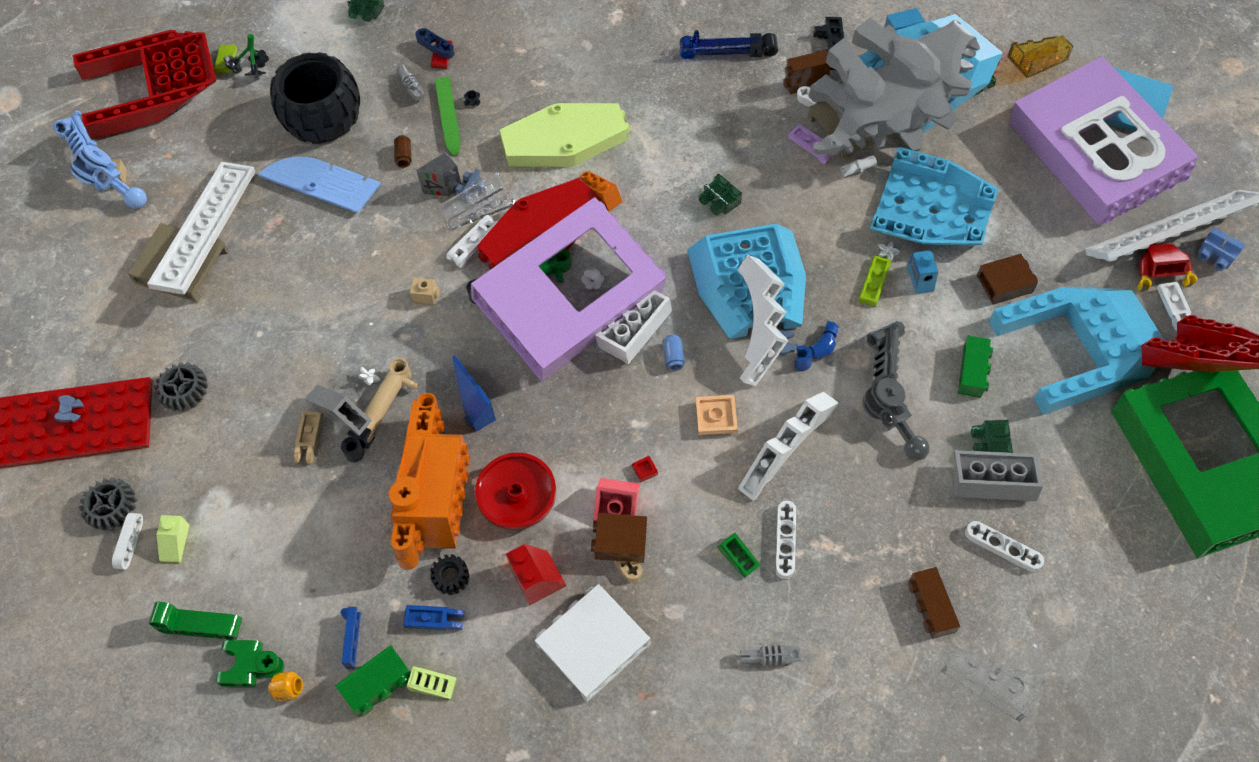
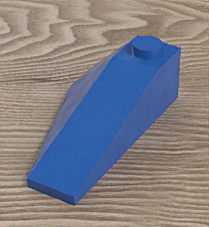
(474, 400)

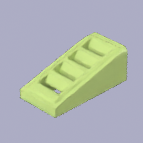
(424, 673)

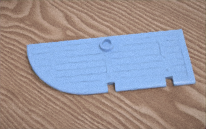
(319, 181)

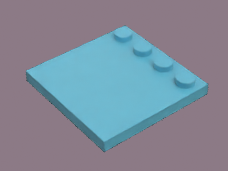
(1152, 91)

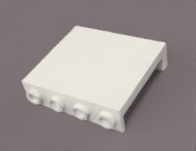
(592, 641)

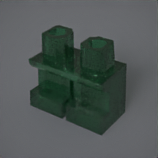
(365, 8)
(721, 195)
(993, 435)

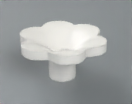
(592, 279)

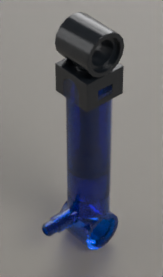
(753, 45)

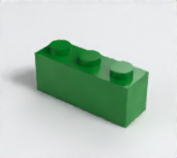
(975, 366)

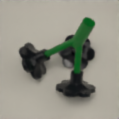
(256, 58)

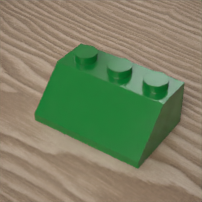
(374, 681)

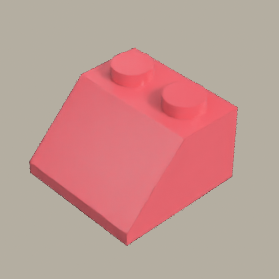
(616, 497)

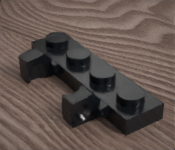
(831, 31)

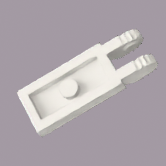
(1174, 301)

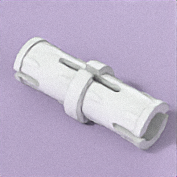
(858, 166)

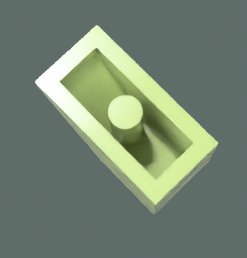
(171, 538)

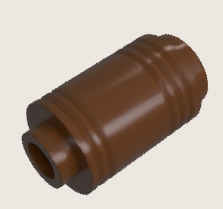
(402, 151)

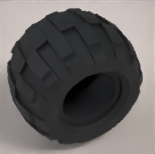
(312, 78)

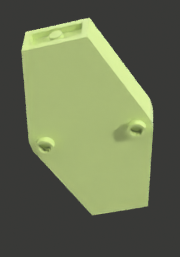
(564, 134)

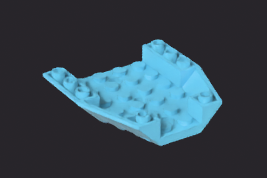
(936, 184)
(725, 291)

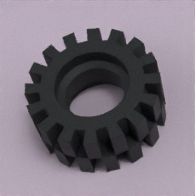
(441, 566)

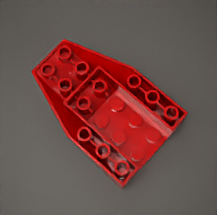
(1204, 347)

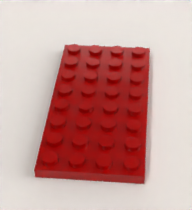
(111, 421)

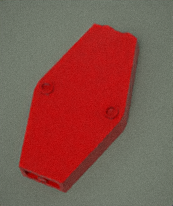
(531, 218)

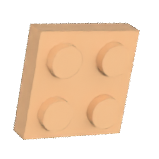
(716, 415)

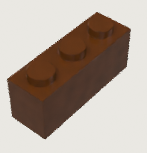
(933, 603)

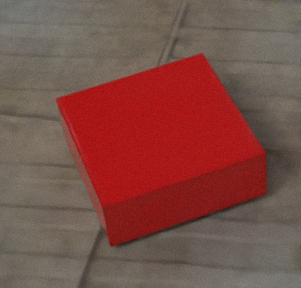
(644, 469)

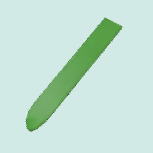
(448, 115)

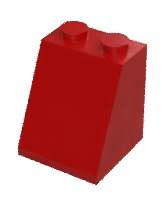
(534, 572)

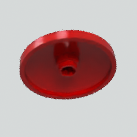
(515, 491)

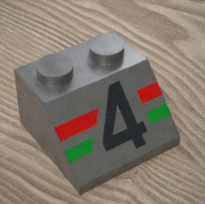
(439, 176)

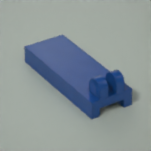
(351, 636)

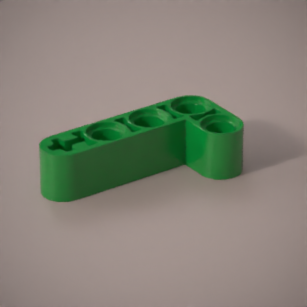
(175, 621)

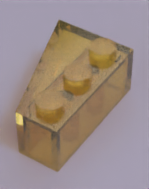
(1039, 55)

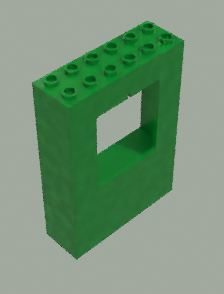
(1210, 506)

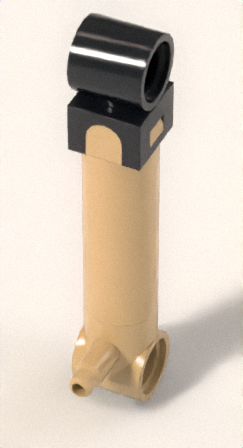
(378, 408)

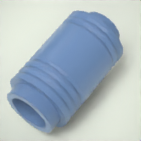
(673, 352)

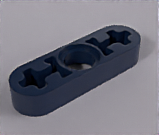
(437, 49)

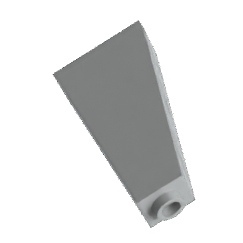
(338, 408)

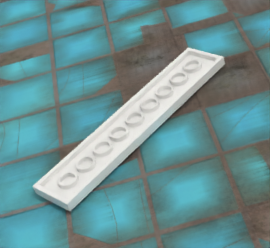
(1173, 225)
(201, 229)

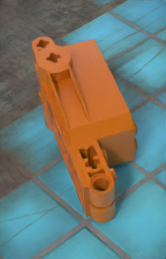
(428, 485)

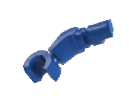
(820, 349)

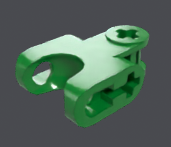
(249, 664)

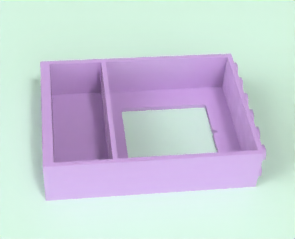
(538, 316)

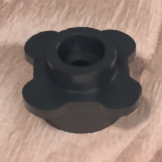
(472, 98)

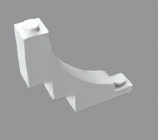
(766, 338)
(777, 450)

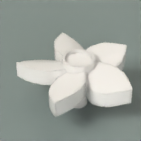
(888, 251)
(368, 376)

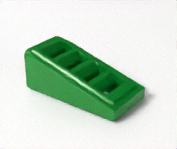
(734, 559)

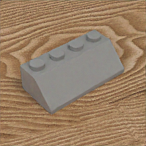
(996, 475)

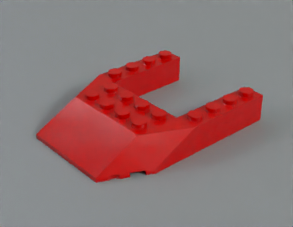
(174, 69)

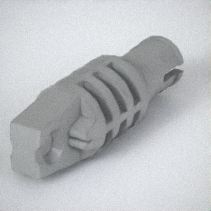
(410, 83)
(772, 655)

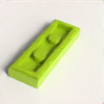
(874, 281)

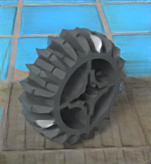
(186, 390)
(98, 513)

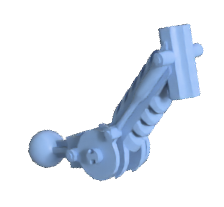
(93, 162)

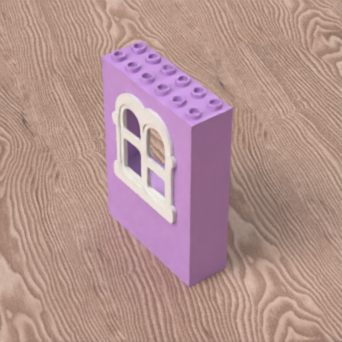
(1077, 102)

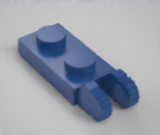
(431, 617)

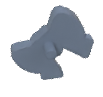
(789, 346)
(66, 405)

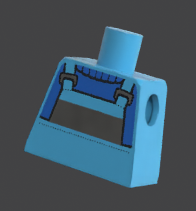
(922, 266)

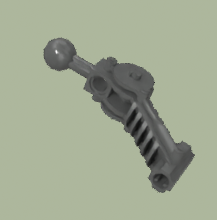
(887, 395)

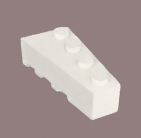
(635, 328)

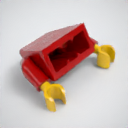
(1165, 261)

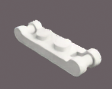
(469, 242)

